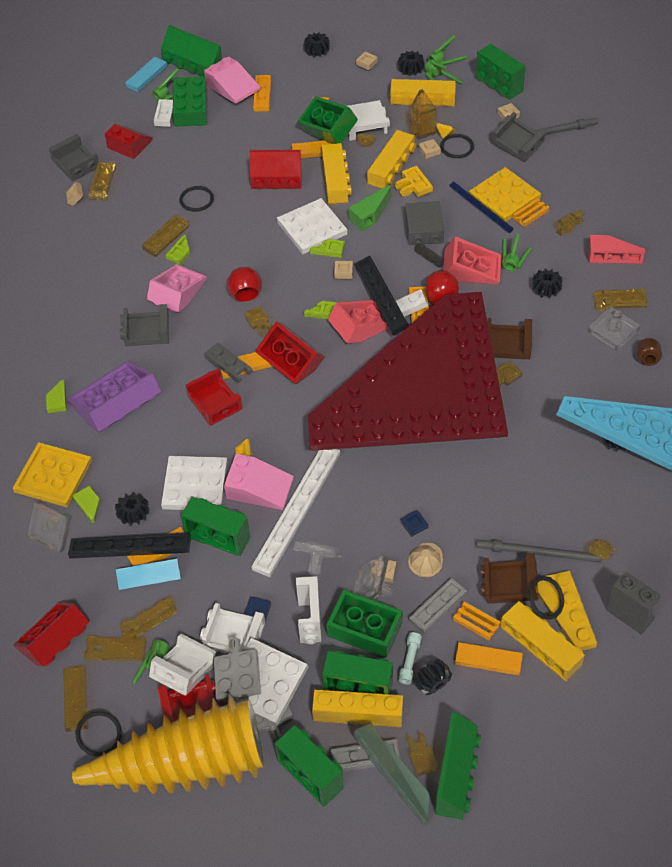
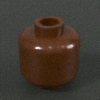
(649, 351)

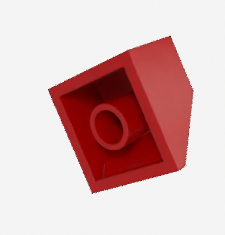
(126, 140)

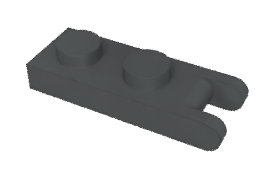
(227, 362)

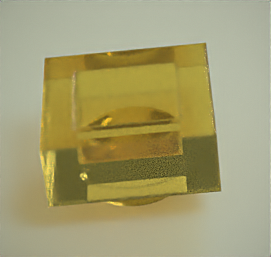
(366, 139)
(602, 549)

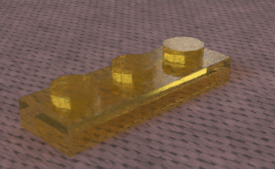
(165, 235)
(75, 697)

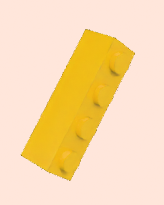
(438, 91)
(391, 159)
(335, 173)
(542, 640)
(357, 708)

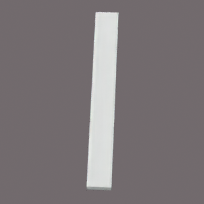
(295, 512)

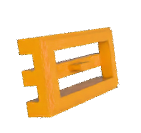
(528, 211)
(474, 614)

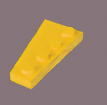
(573, 617)

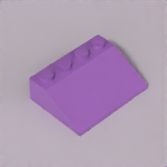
(114, 395)

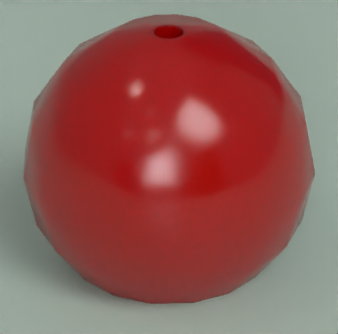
(441, 283)
(244, 284)

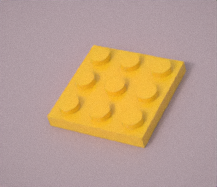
(505, 193)
(52, 474)

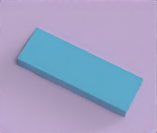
(146, 74)
(148, 574)

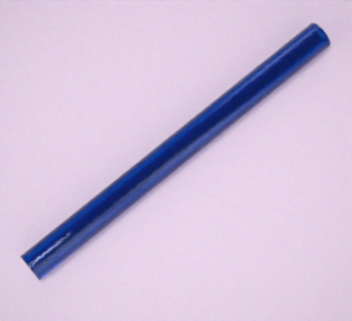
(481, 207)

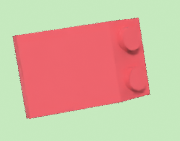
(472, 262)
(357, 320)

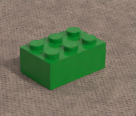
(500, 71)
(190, 101)
(327, 120)
(216, 526)
(364, 623)
(357, 674)
(309, 765)

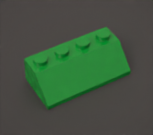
(189, 51)
(457, 767)

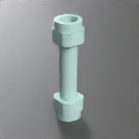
(413, 644)

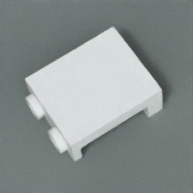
(370, 116)
(308, 595)
(228, 625)
(183, 665)

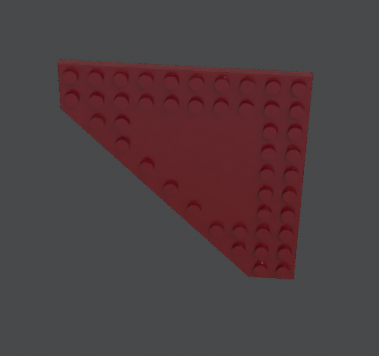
(422, 387)

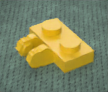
(414, 181)

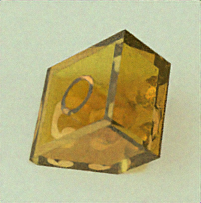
(423, 116)

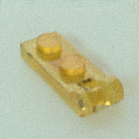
(102, 181)
(620, 299)
(148, 619)
(115, 649)

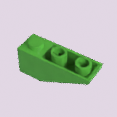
(369, 209)

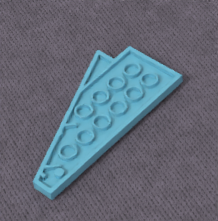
(632, 426)

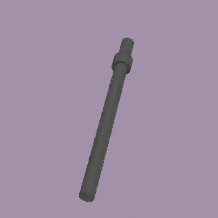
(580, 124)
(498, 546)

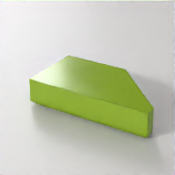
(330, 248)
(179, 251)
(321, 310)
(56, 398)
(88, 502)

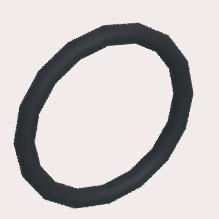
(457, 156)
(194, 188)
(543, 616)
(97, 713)

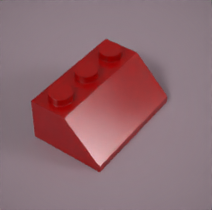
(275, 169)
(289, 353)
(52, 633)

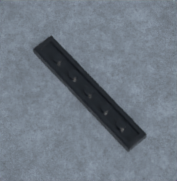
(382, 295)
(129, 545)

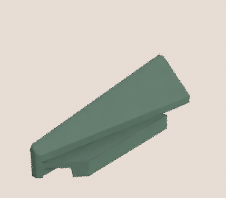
(394, 771)

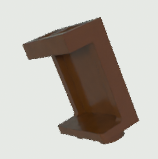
(511, 340)
(509, 580)

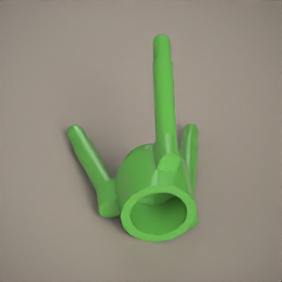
(438, 55)
(434, 69)
(162, 91)
(511, 261)
(160, 649)

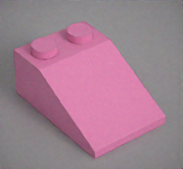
(230, 80)
(175, 287)
(257, 483)

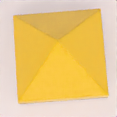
(445, 130)
(244, 448)

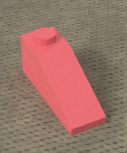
(613, 250)

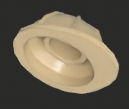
(426, 560)

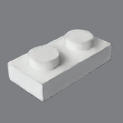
(164, 113)
(412, 303)

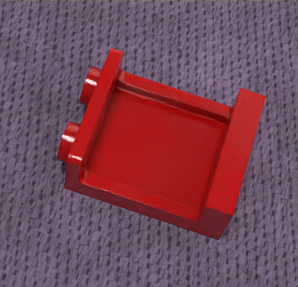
(213, 397)
(172, 700)

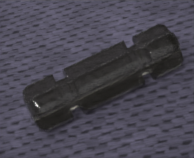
(429, 255)

